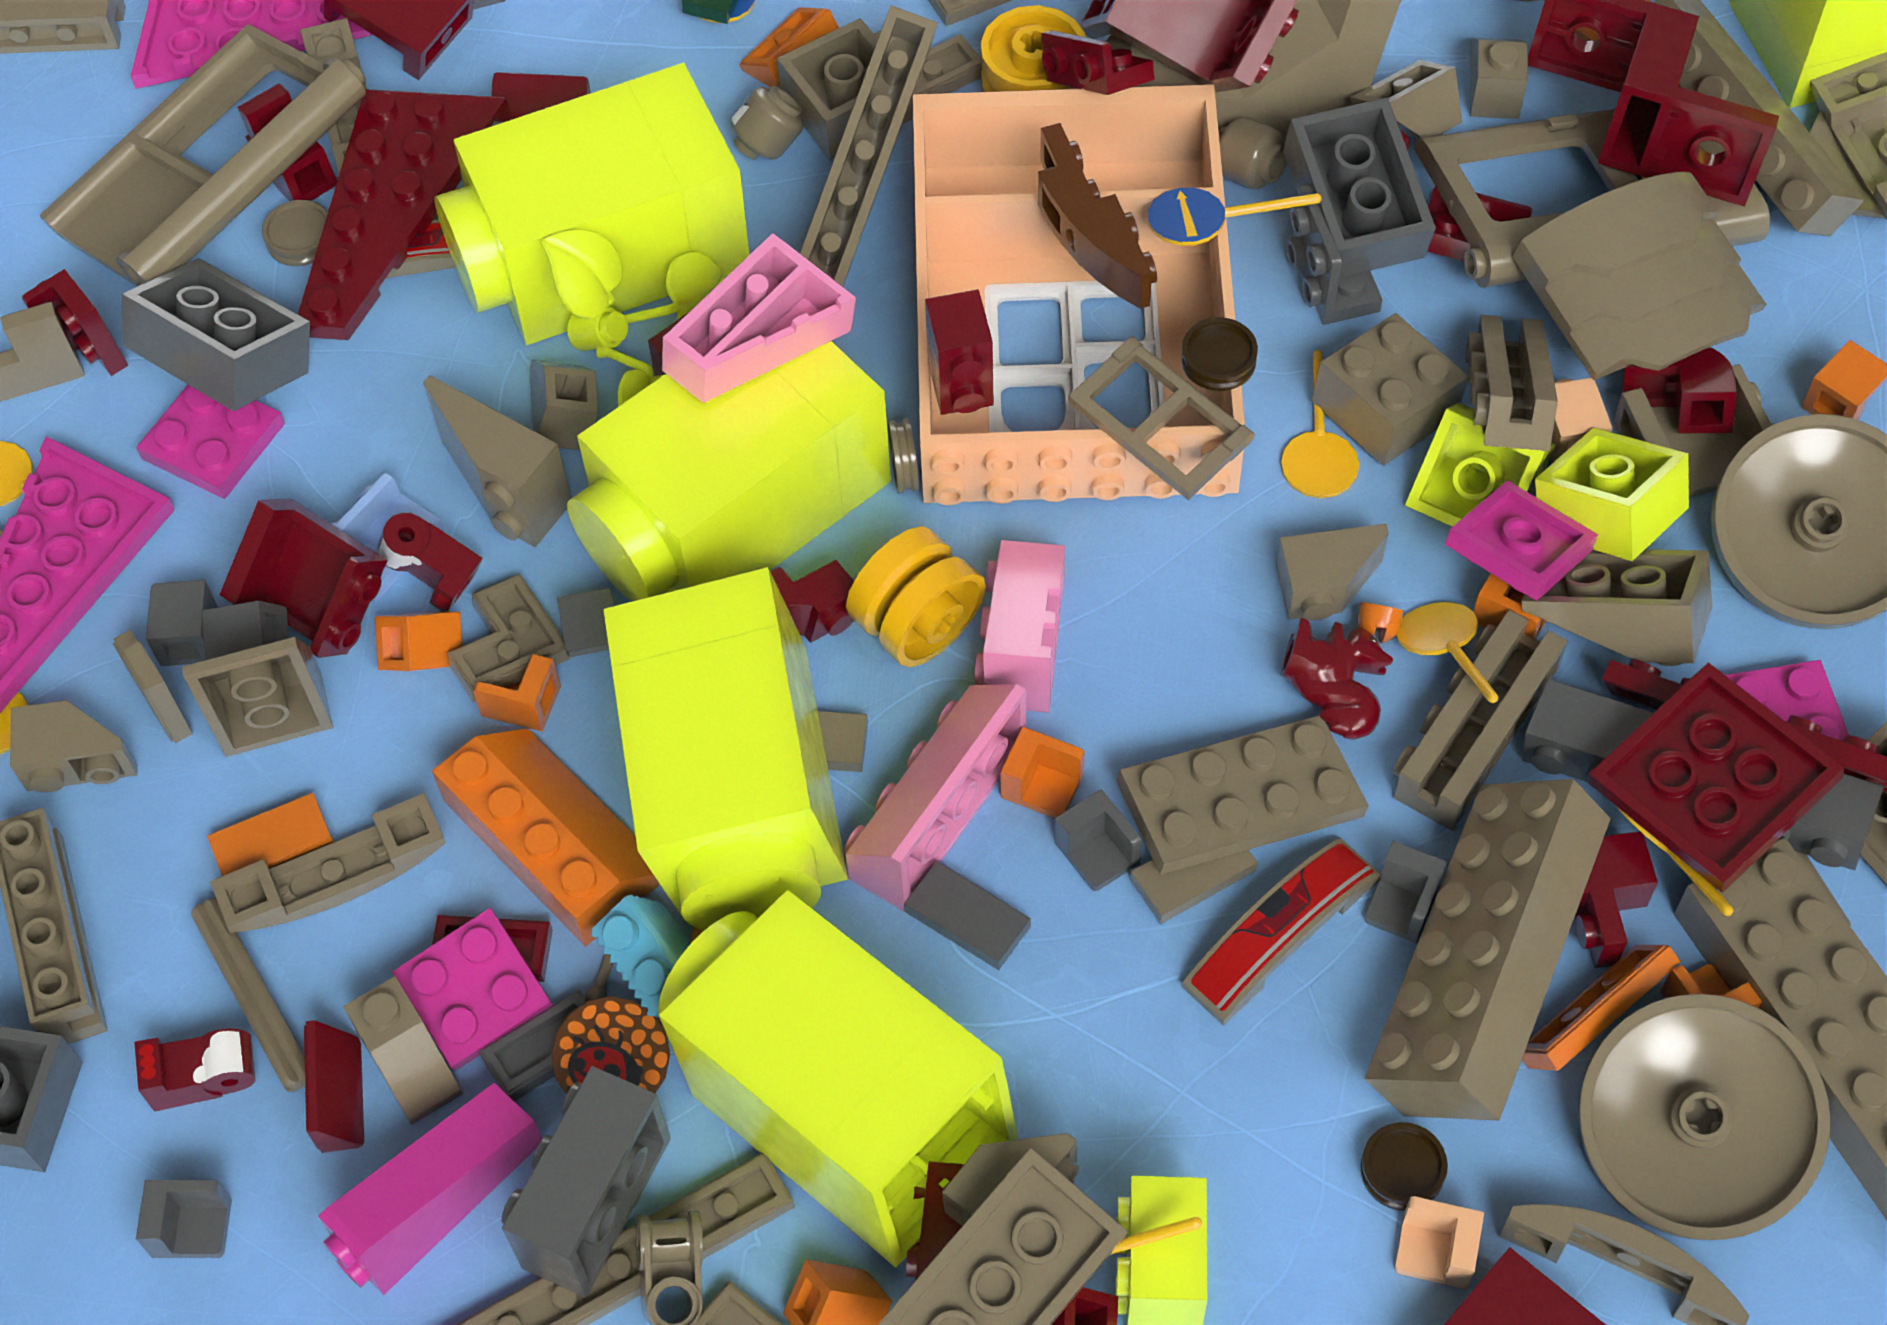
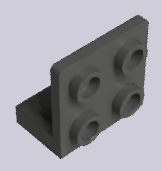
(1320, 265)

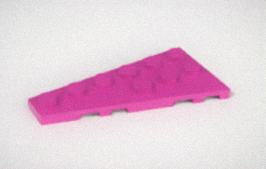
(187, 33)
(64, 552)

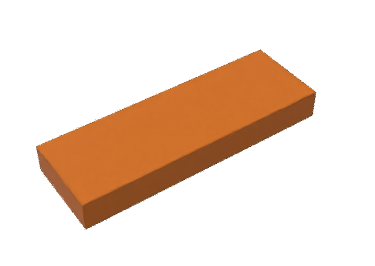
(1598, 1006)

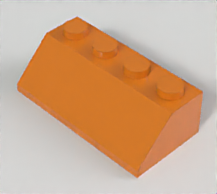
(545, 827)

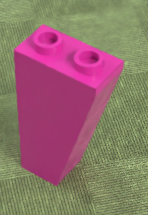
(427, 1189)

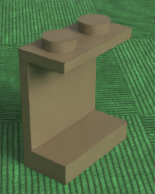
(1707, 452)

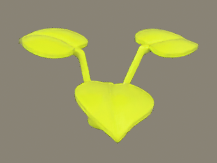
(586, 273)

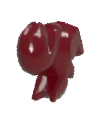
(1325, 674)

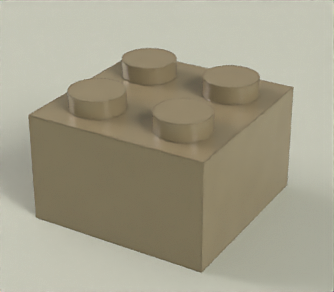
(827, 80)
(1388, 388)

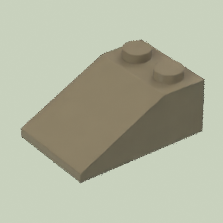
(504, 463)
(1636, 607)
(261, 695)

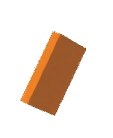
(272, 836)

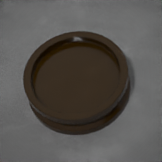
(1219, 354)
(1403, 1163)

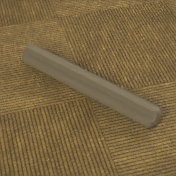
(251, 995)

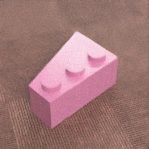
(755, 321)
(1023, 620)

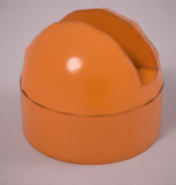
(1381, 617)

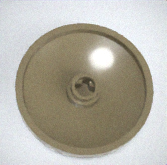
(1807, 521)
(1704, 1117)

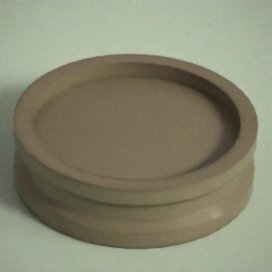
(294, 231)
(903, 455)

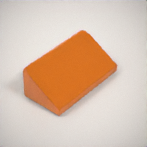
(797, 30)

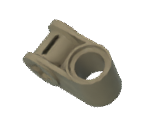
(670, 1264)

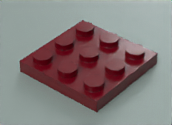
(1716, 776)

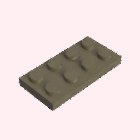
(1241, 794)
(1015, 1255)

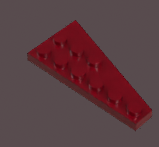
(385, 196)

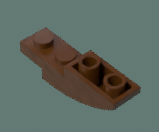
(1090, 226)

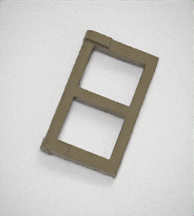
(1135, 442)

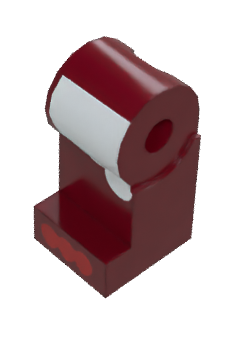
(430, 556)
(194, 1068)

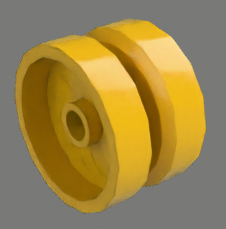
(1015, 48)
(915, 596)

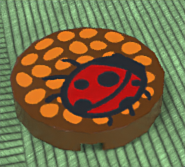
(614, 1038)

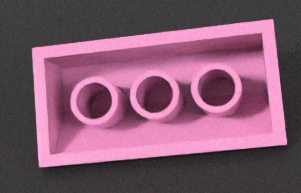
(938, 793)

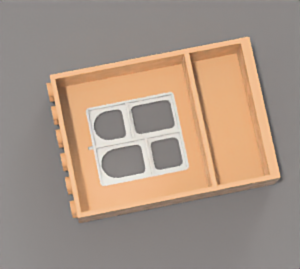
(986, 232)

